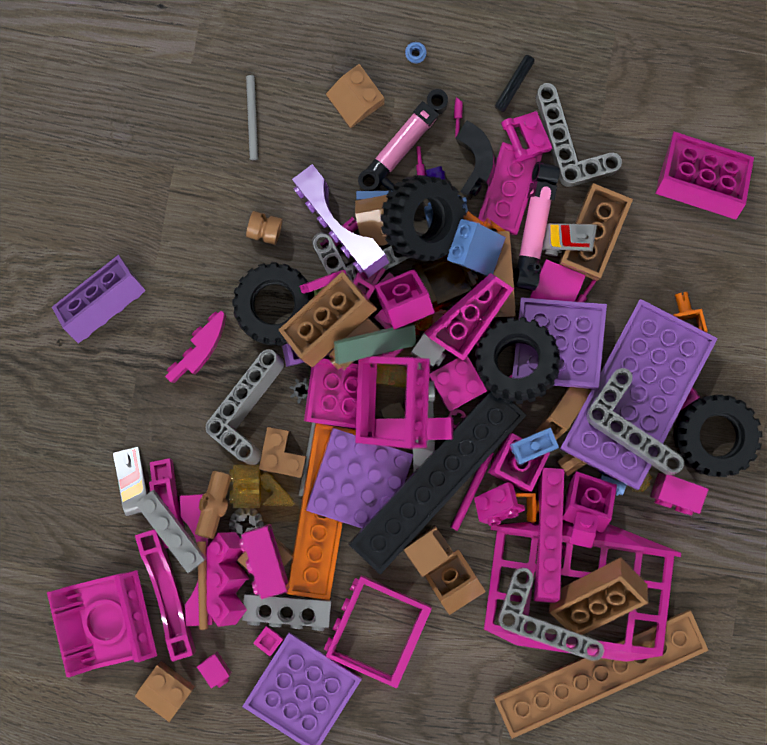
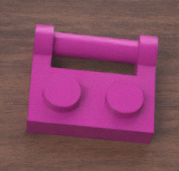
(533, 135)

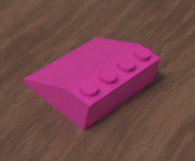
(705, 175)

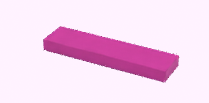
(395, 429)

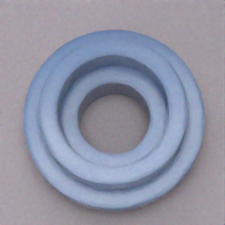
(415, 46)

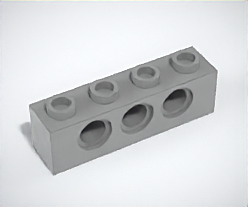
(319, 622)

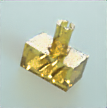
(246, 486)

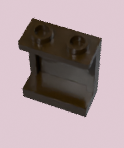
(446, 280)

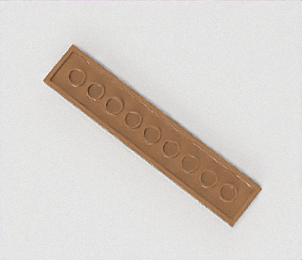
(590, 680)

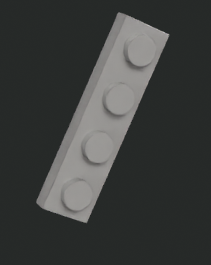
(171, 531)

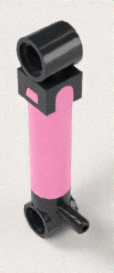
(422, 120)
(541, 194)

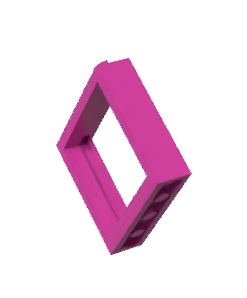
(416, 402)
(331, 644)

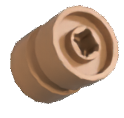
(264, 228)

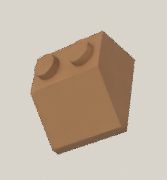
(355, 96)
(454, 583)
(164, 691)

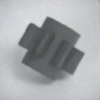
(297, 394)

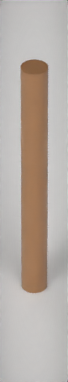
(202, 589)

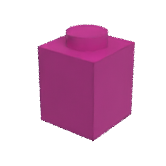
(584, 529)
(214, 670)

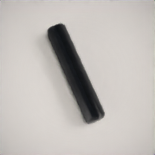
(514, 83)

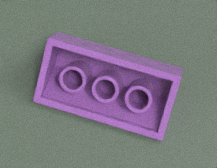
(98, 299)

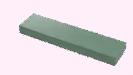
(374, 343)

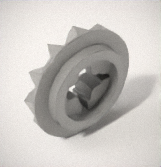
(240, 515)

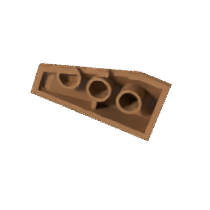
(504, 272)

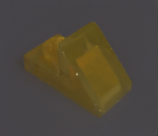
(391, 375)
(280, 496)

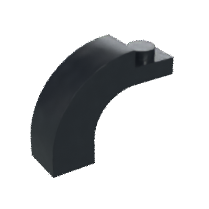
(476, 141)

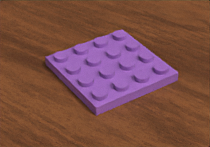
(578, 335)
(356, 479)
(302, 692)

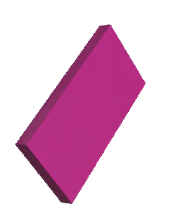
(509, 189)

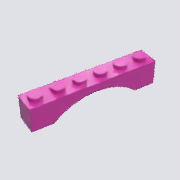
(190, 514)
(550, 535)
(159, 568)

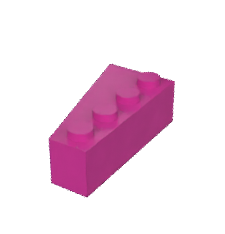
(468, 319)

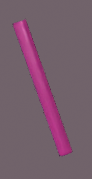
(471, 493)

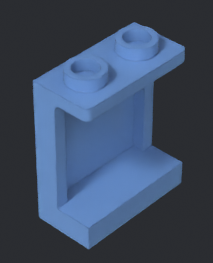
(476, 247)

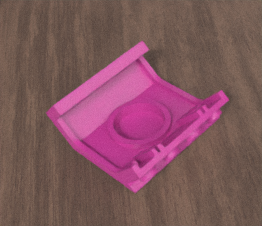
(101, 623)

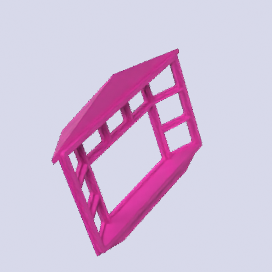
(611, 538)

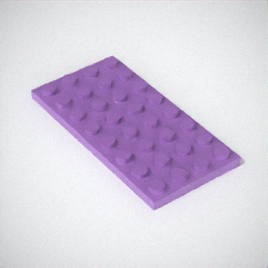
(664, 365)

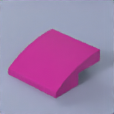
(558, 283)

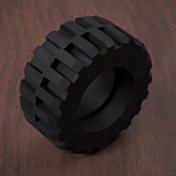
(400, 212)
(249, 288)
(513, 333)
(745, 429)

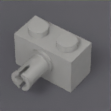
(428, 349)

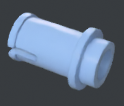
(620, 485)

